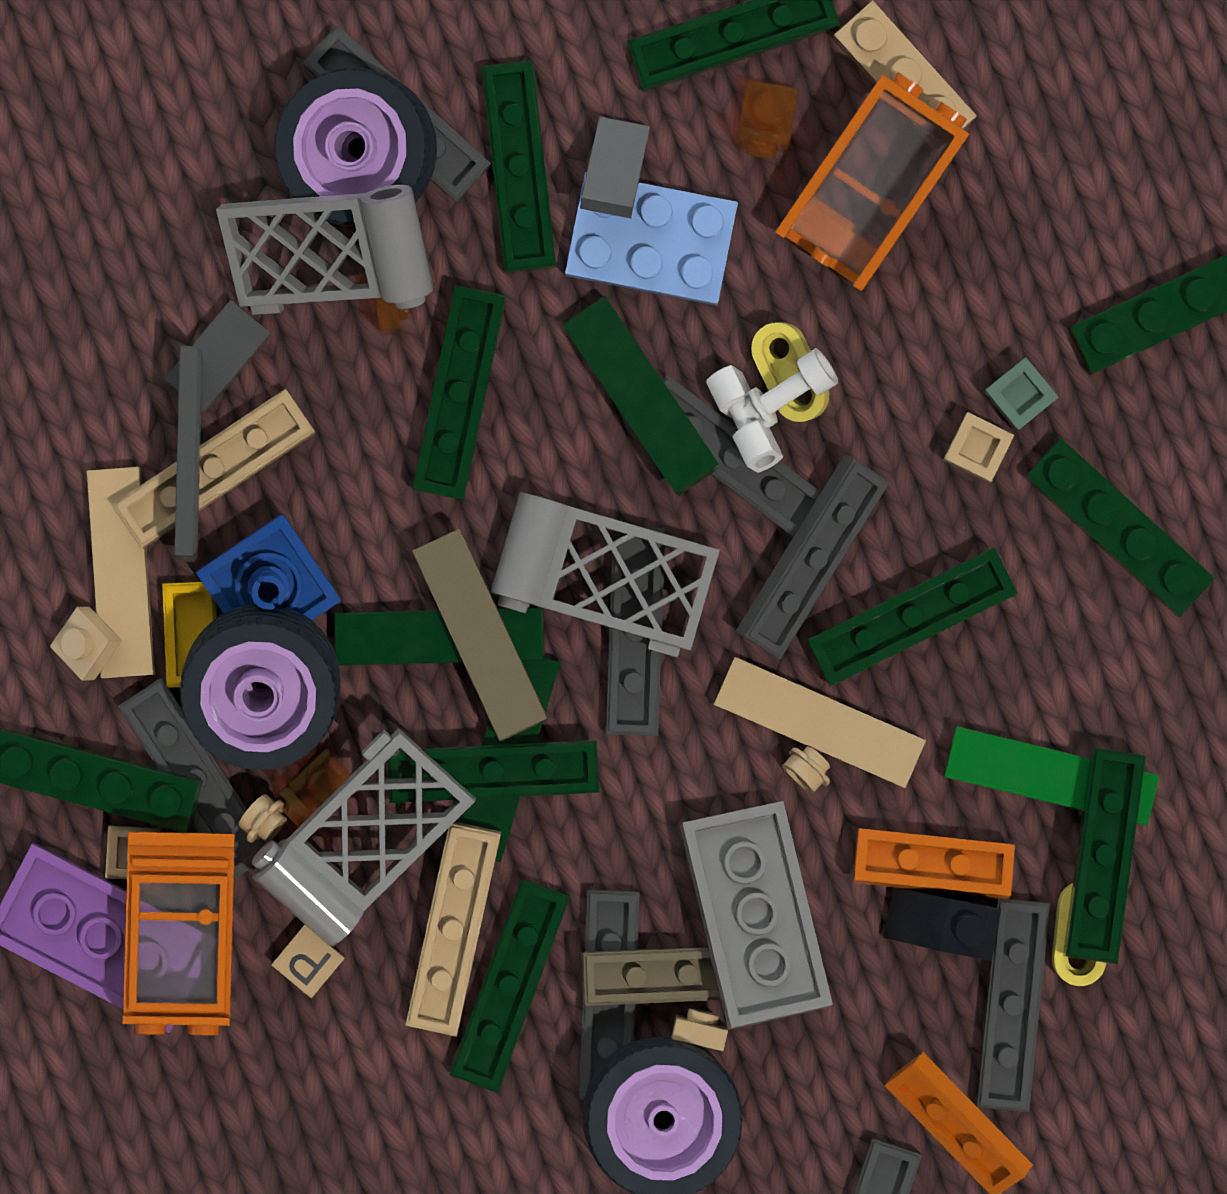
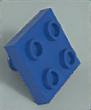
(269, 570)

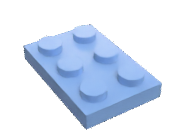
(667, 248)

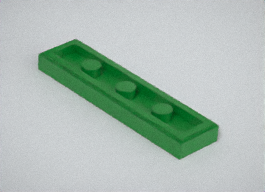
(1029, 770)

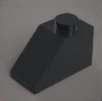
(942, 923)

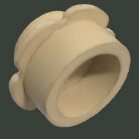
(807, 769)
(263, 819)

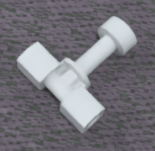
(755, 411)

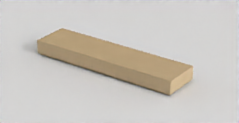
(224, 464)
(120, 574)
(819, 722)
(453, 928)

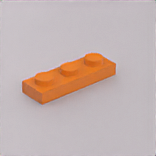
(933, 863)
(958, 1125)

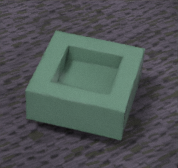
(1021, 394)

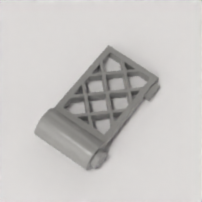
(388, 250)
(537, 552)
(313, 885)

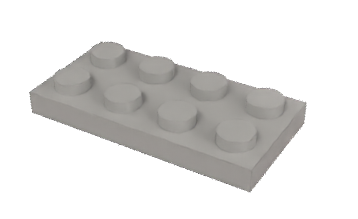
(756, 915)

